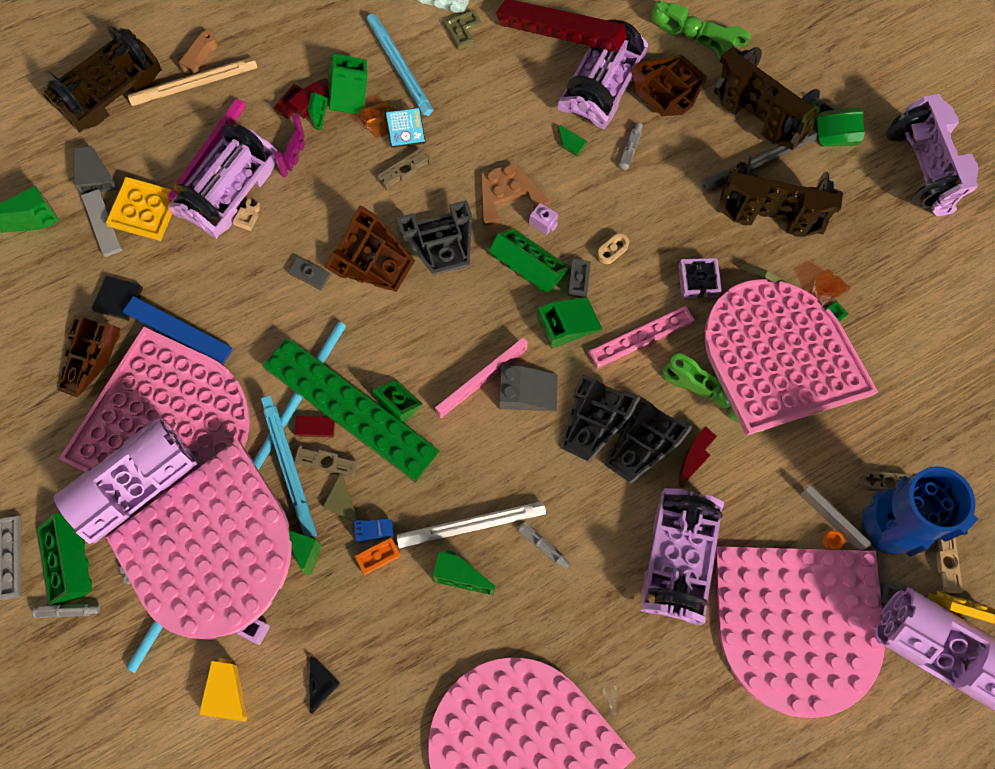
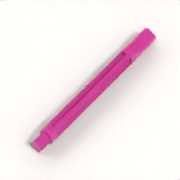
(229, 118)

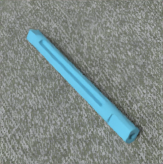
(400, 65)
(288, 468)

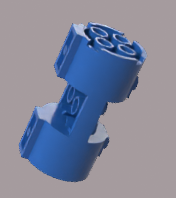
(919, 512)

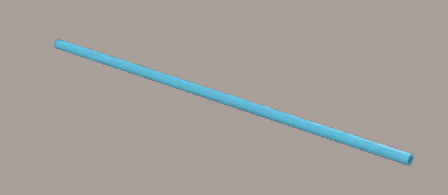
(155, 629)

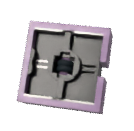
(699, 278)

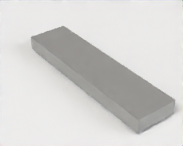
(98, 216)
(832, 516)
(10, 557)

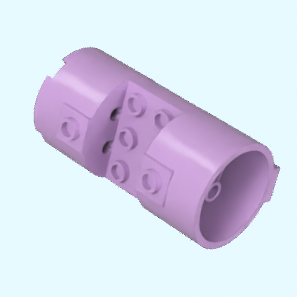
(124, 481)
(940, 644)

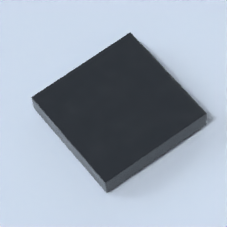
(115, 296)

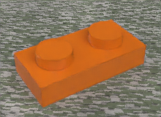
(377, 556)

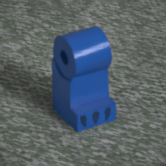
(373, 530)

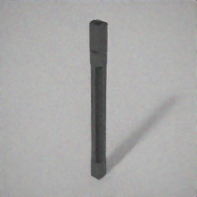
(756, 161)

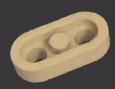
(611, 249)

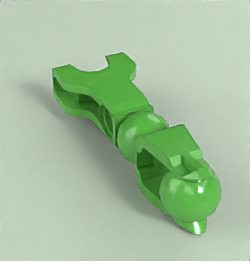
(707, 33)
(694, 378)

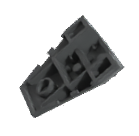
(442, 240)
(595, 417)
(645, 441)

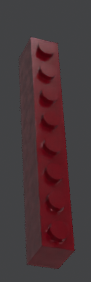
(562, 25)

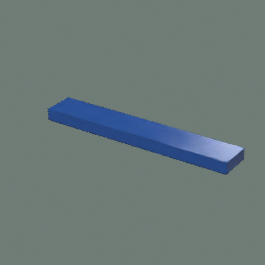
(177, 330)

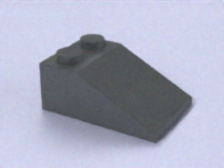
(527, 389)

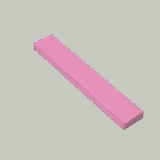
(641, 337)
(481, 378)

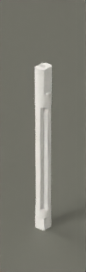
(470, 524)

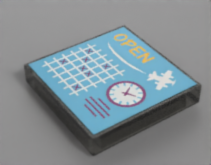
(405, 127)

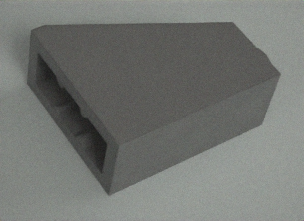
(91, 172)

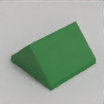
(397, 400)
(305, 551)

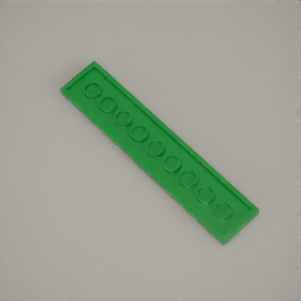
(351, 409)

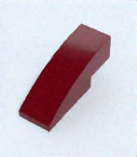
(300, 102)
(696, 455)

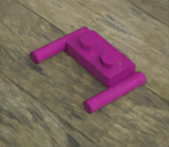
(294, 147)

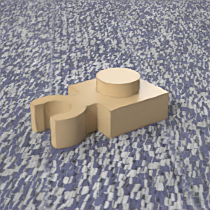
(247, 217)

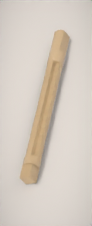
(191, 81)

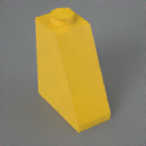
(224, 692)

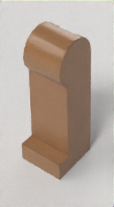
(198, 53)

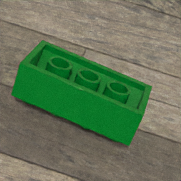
(528, 259)
(63, 561)

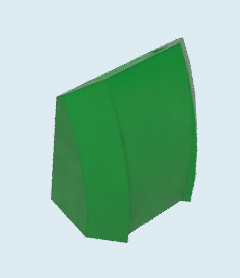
(841, 127)

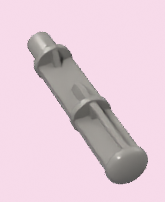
(630, 147)
(543, 545)
(65, 610)

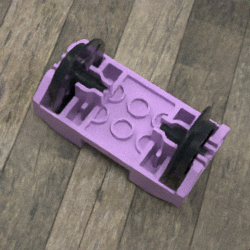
(947, 176)
(682, 555)

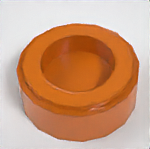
(833, 540)

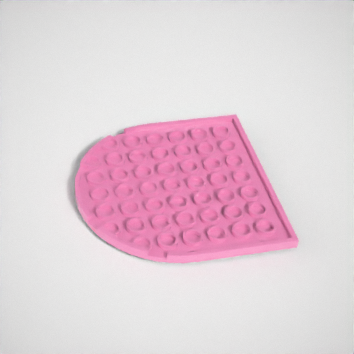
(781, 355)
(169, 383)
(208, 549)
(800, 625)
(521, 718)

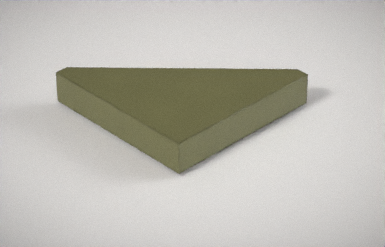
(761, 273)
(340, 501)

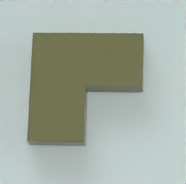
(459, 27)

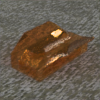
(374, 118)
(828, 287)

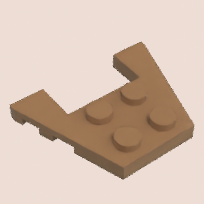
(504, 185)

